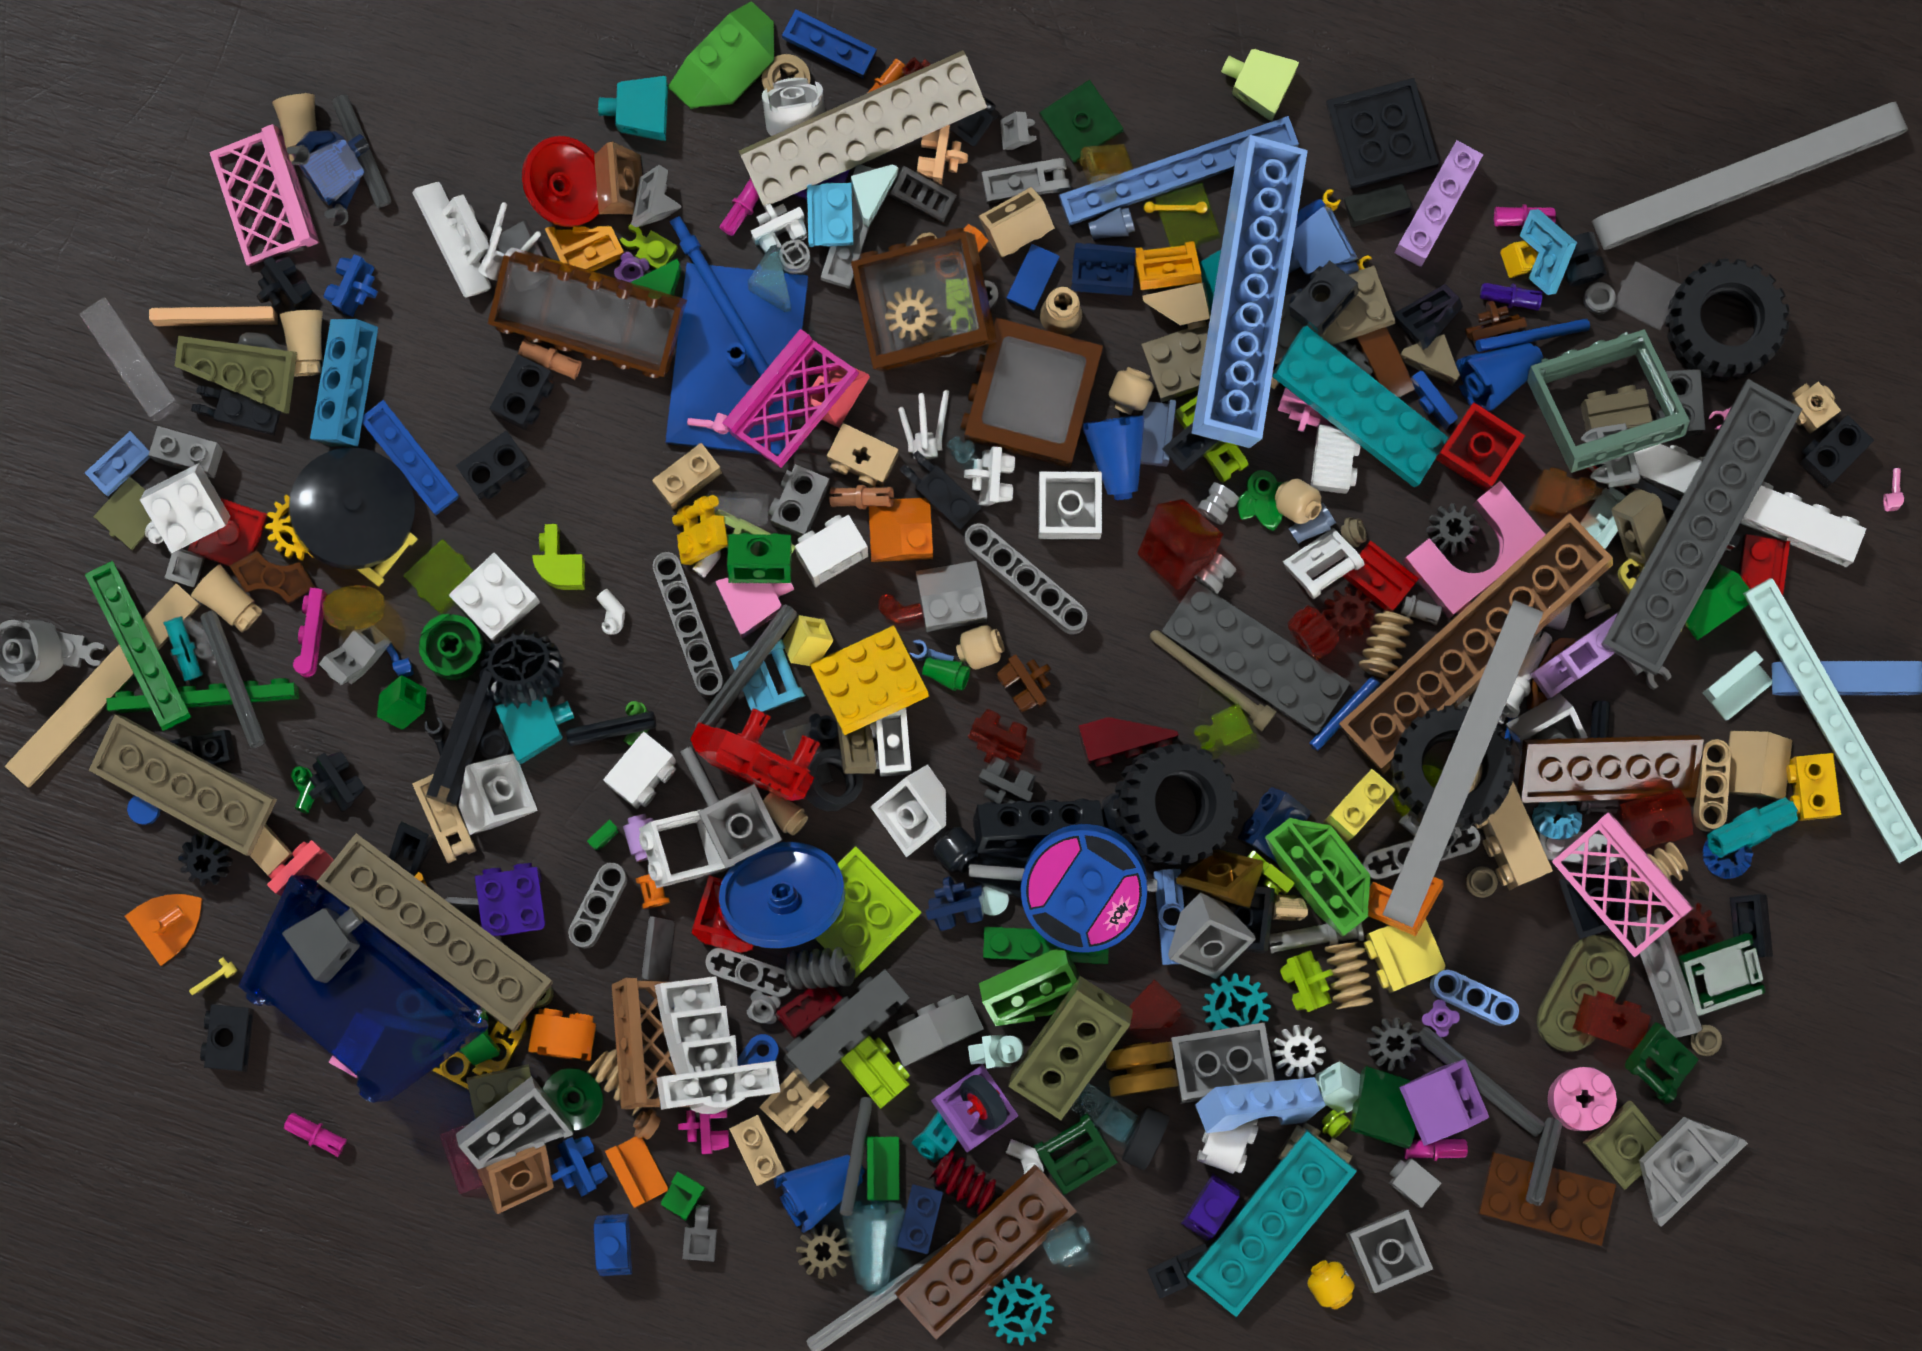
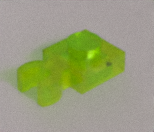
(1228, 725)

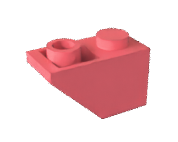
(843, 405)

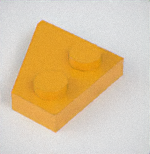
(586, 246)

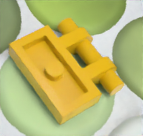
(700, 538)

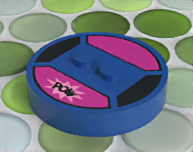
(1084, 888)

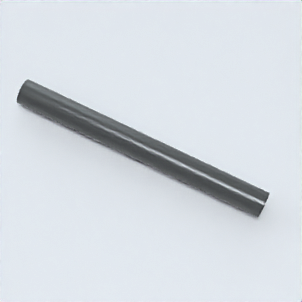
(856, 1156)

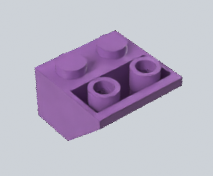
(1444, 1102)

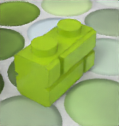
(875, 1071)

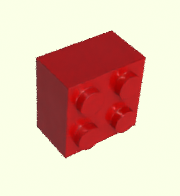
(1480, 447)

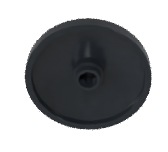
(351, 508)

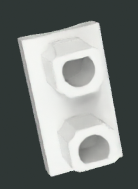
(767, 233)
(987, 476)

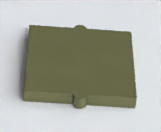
(125, 514)

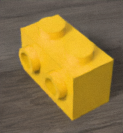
(1814, 786)

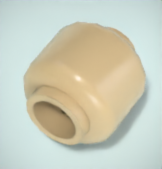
(1131, 390)
(1298, 501)
(980, 647)

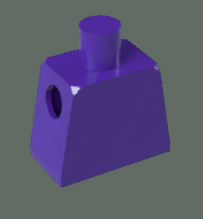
(1211, 1207)

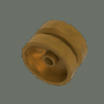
(1141, 1069)

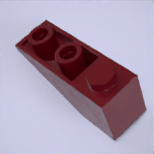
(1116, 737)

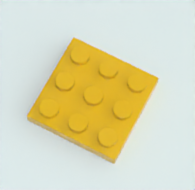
(869, 680)

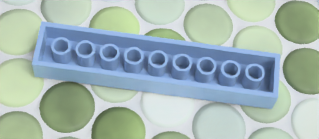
(1249, 292)

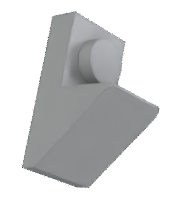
(651, 202)

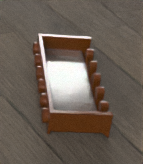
(586, 312)

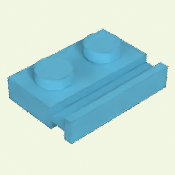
(830, 214)

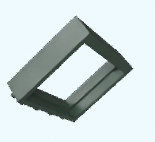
(1623, 442)

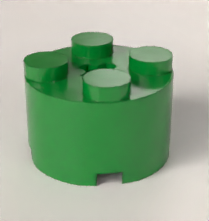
(434, 646)

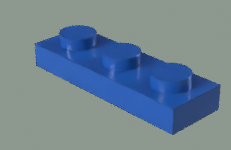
(829, 43)

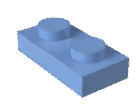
(118, 463)

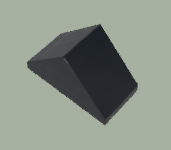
(410, 847)

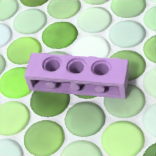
(1438, 203)

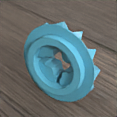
(1565, 828)

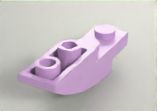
(1574, 661)

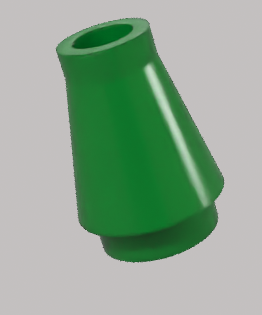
(948, 673)

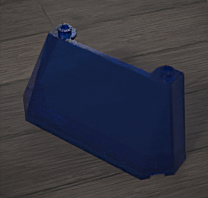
(377, 1014)

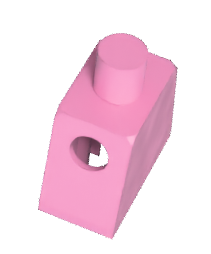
(752, 603)

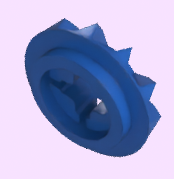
(1726, 868)

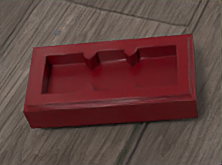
(807, 1009)

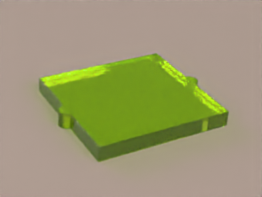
(1186, 225)
(438, 574)

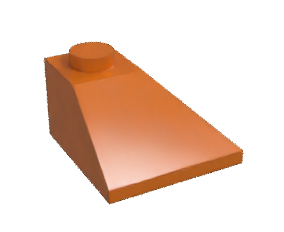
(901, 531)

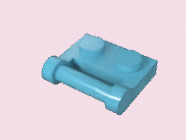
(761, 690)

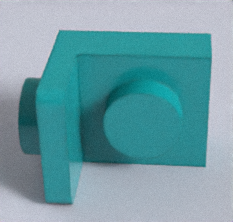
(935, 1139)

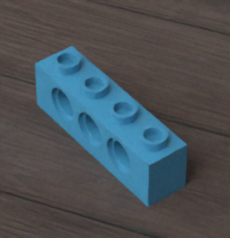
(344, 383)

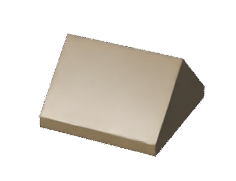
(1759, 764)

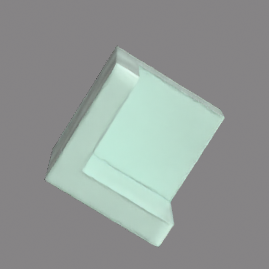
(1338, 1086)

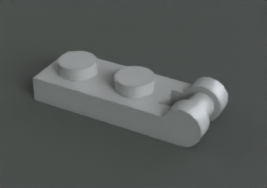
(1010, 181)

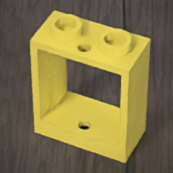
(1359, 805)

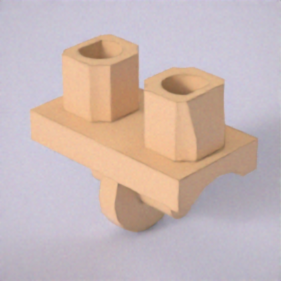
(934, 168)

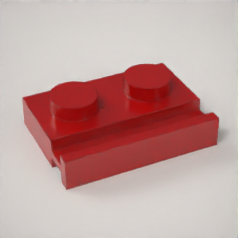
(1762, 560)
(1381, 578)

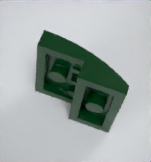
(1382, 1109)

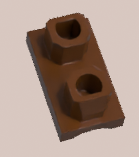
(1495, 325)
(1031, 695)

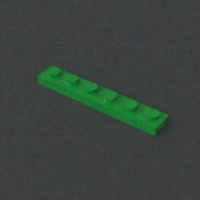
(137, 646)
(216, 695)

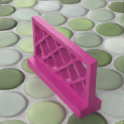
(789, 364)

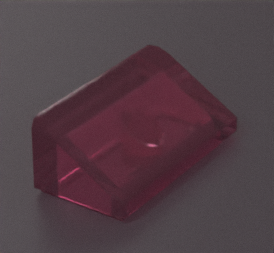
(462, 1168)

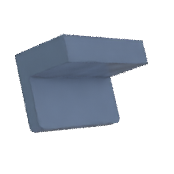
(1157, 432)

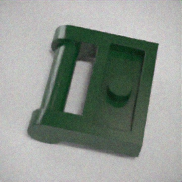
(1668, 1055)
(1080, 1163)

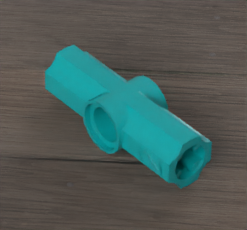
(1752, 827)

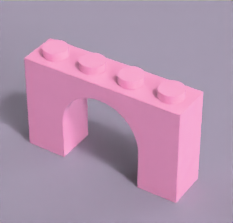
(1456, 588)

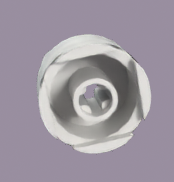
(791, 103)
(1228, 1148)

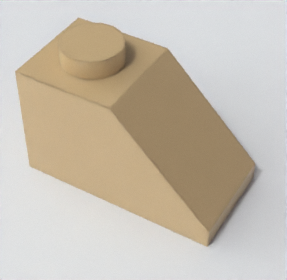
(1183, 305)

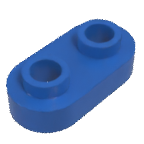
(750, 1055)

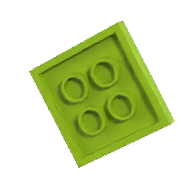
(871, 914)

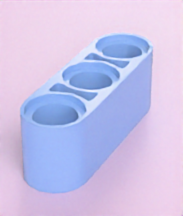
(1489, 1001)

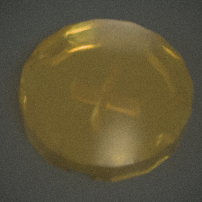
(354, 606)

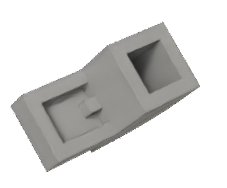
(355, 655)

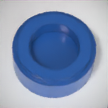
(142, 811)

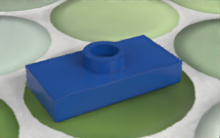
(1433, 401)

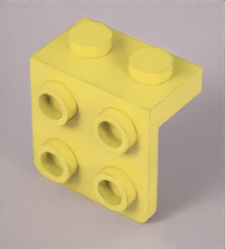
(1402, 956)

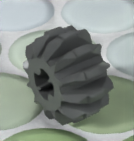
(1463, 528)
(1405, 1042)

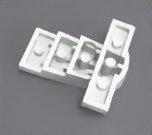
(705, 1051)

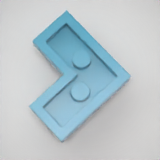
(1554, 250)

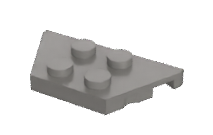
(1684, 1164)

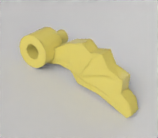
(227, 970)

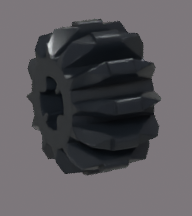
(198, 869)

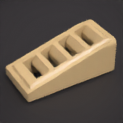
(1289, 908)

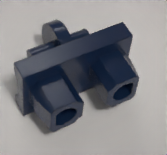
(955, 899)

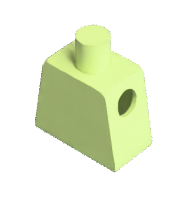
(1261, 80)

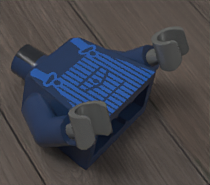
(331, 168)

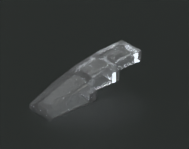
(127, 356)

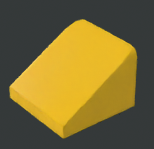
(1518, 258)

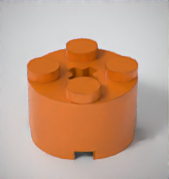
(562, 1036)

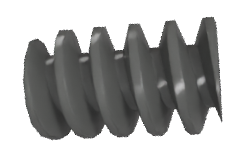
(819, 969)

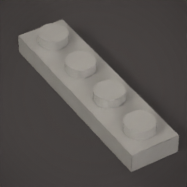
(838, 262)
(1667, 980)

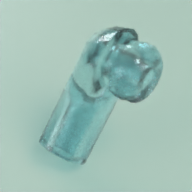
(961, 451)

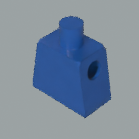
(612, 1245)

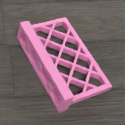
(288, 186)
(1642, 865)

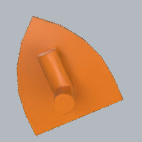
(166, 923)

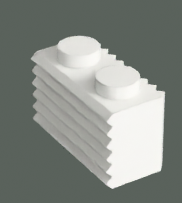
(1334, 460)

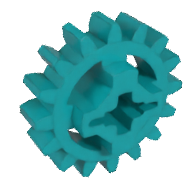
(1227, 989)
(1025, 1323)

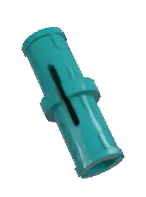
(183, 648)

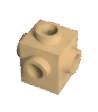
(1816, 405)

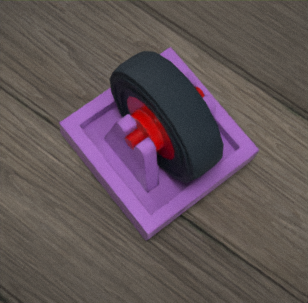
(974, 1108)

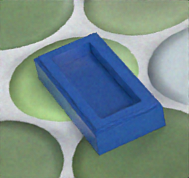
(1032, 278)

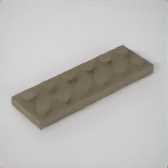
(182, 784)

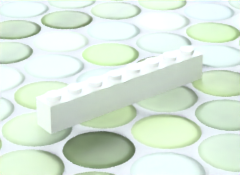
(1769, 512)

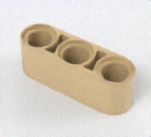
(1704, 799)

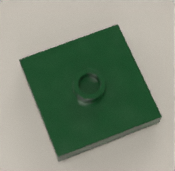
(1081, 120)

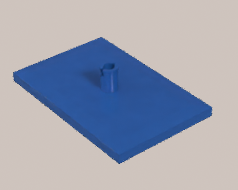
(704, 371)

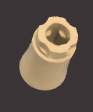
(296, 117)
(1058, 320)
(303, 336)
(227, 599)

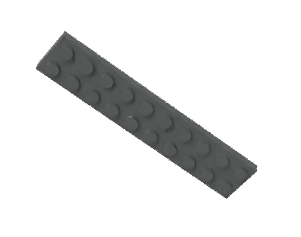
(1701, 527)

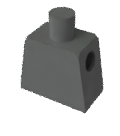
(325, 941)

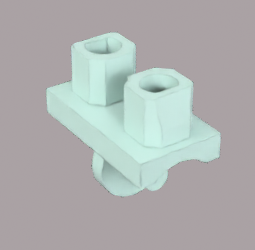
(996, 1051)

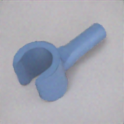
(929, 653)

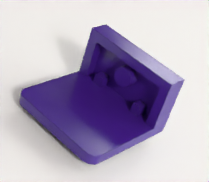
(510, 900)

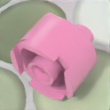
(1600, 1099)

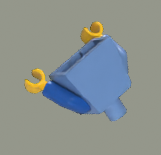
(1322, 239)

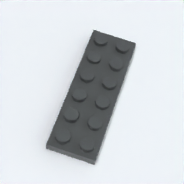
(1255, 657)

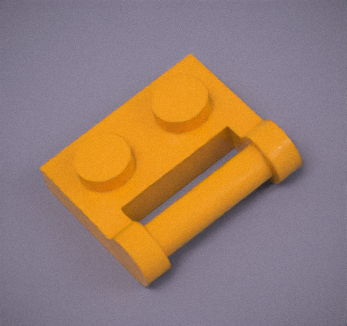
(1168, 266)

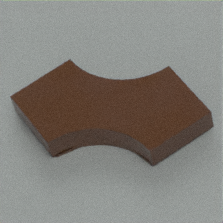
(258, 573)

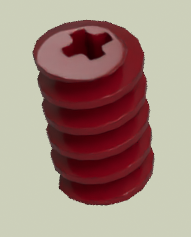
(964, 1182)

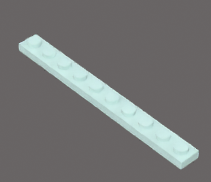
(1834, 720)

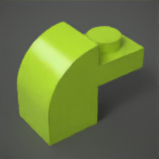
(558, 570)

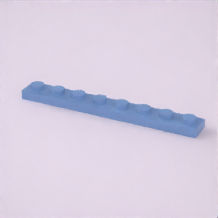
(1167, 173)

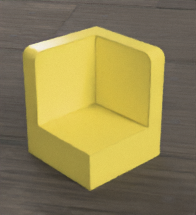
(807, 640)

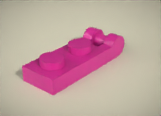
(310, 634)

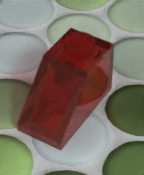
(1154, 1009)

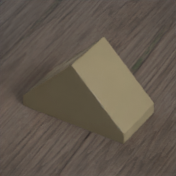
(1434, 360)

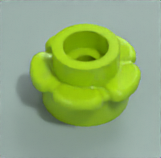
(1335, 1123)

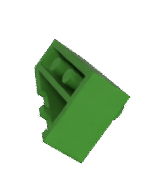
(1029, 988)

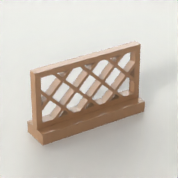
(631, 1040)

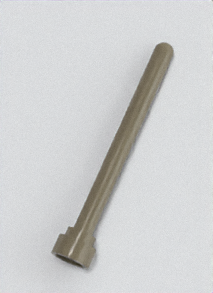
(1259, 714)

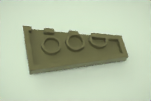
(246, 369)

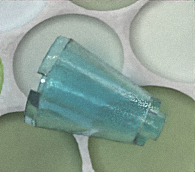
(873, 1240)

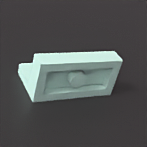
(1738, 686)

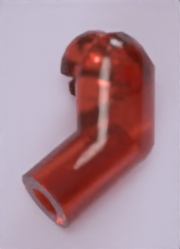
(897, 612)

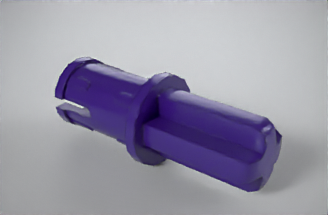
(1512, 296)

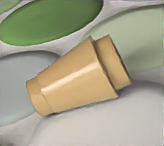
(785, 814)

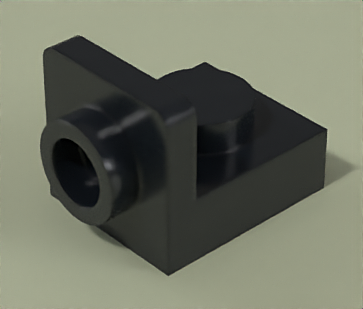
(975, 125)

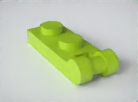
(1222, 470)

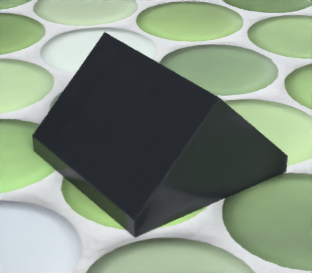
(1583, 916)
(1257, 917)

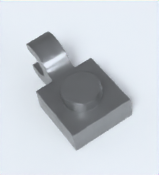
(700, 1240)

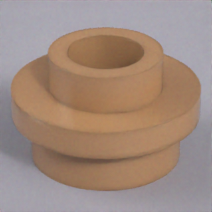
(646, 1124)

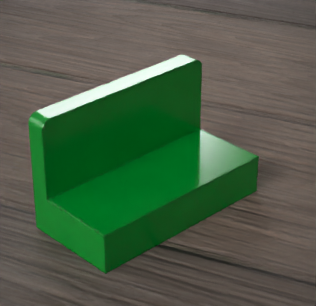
(882, 1168)

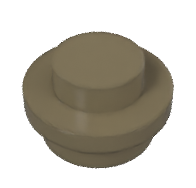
(1354, 531)
(1481, 882)
(1706, 1041)

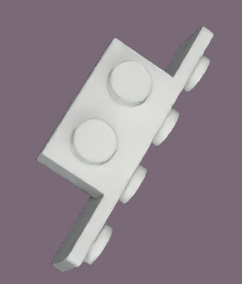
(456, 235)

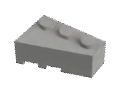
(513, 1124)

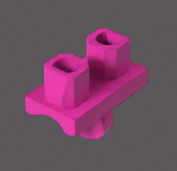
(710, 1139)

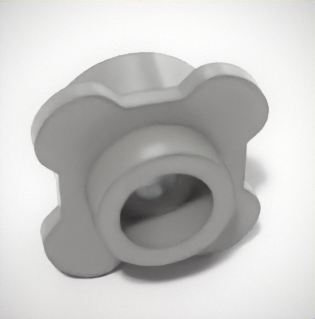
(757, 1013)

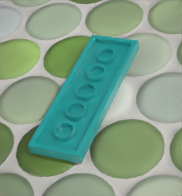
(1360, 406)
(1271, 1223)

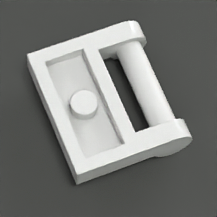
(1320, 556)

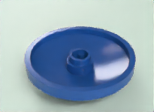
(782, 895)

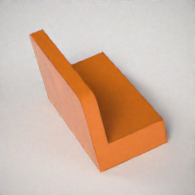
(637, 1171)

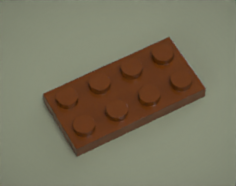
(1572, 1203)

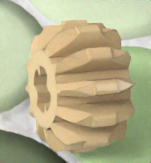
(902, 308)

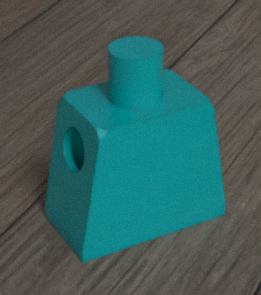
(639, 107)
(533, 727)

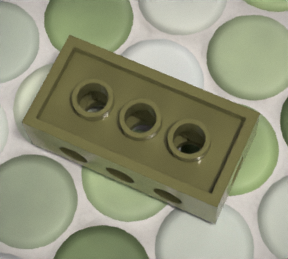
(1066, 1029)

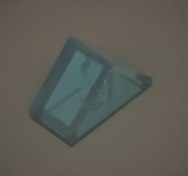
(769, 281)

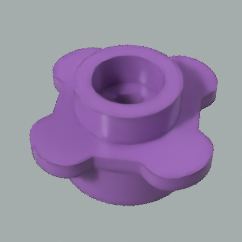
(628, 260)
(1441, 1027)

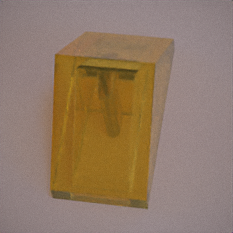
(1104, 162)

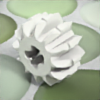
(1301, 1061)

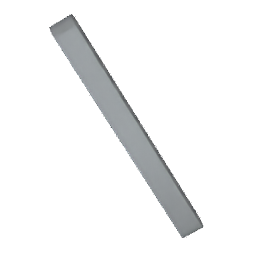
(1749, 175)
(1462, 763)

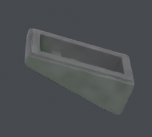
(905, 198)

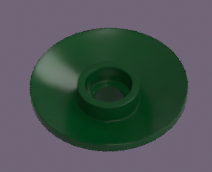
(569, 1080)

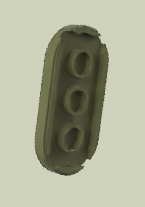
(1590, 967)

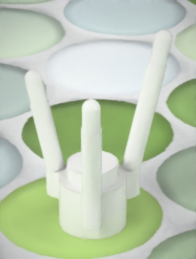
(493, 259)
(925, 441)

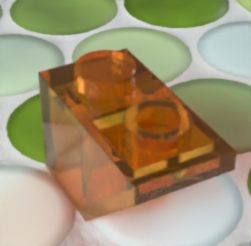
(1560, 495)

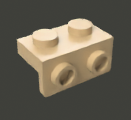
(794, 1101)

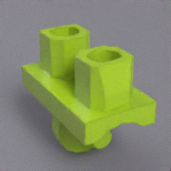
(1309, 980)

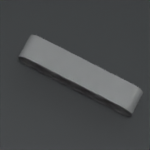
(1018, 565)
(683, 611)

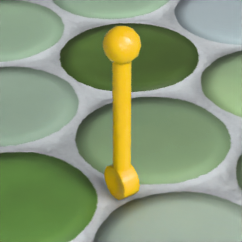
(1200, 207)

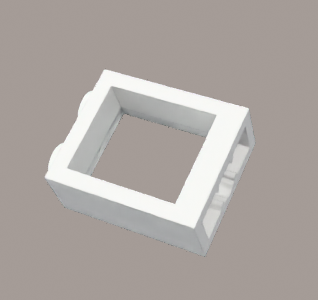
(658, 865)

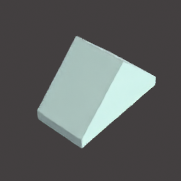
(871, 190)

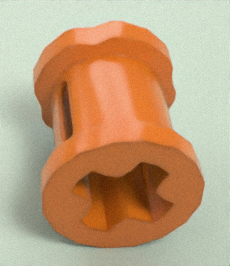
(652, 896)

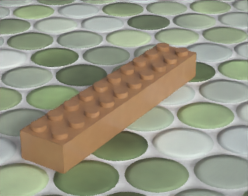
(1456, 657)

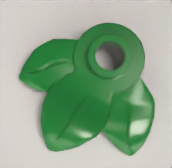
(1259, 502)

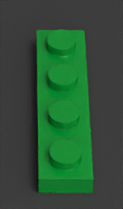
(1029, 944)

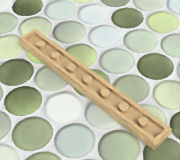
(91, 695)

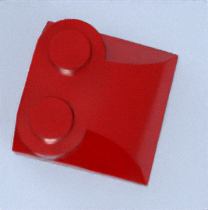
(709, 923)

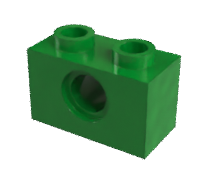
(759, 558)

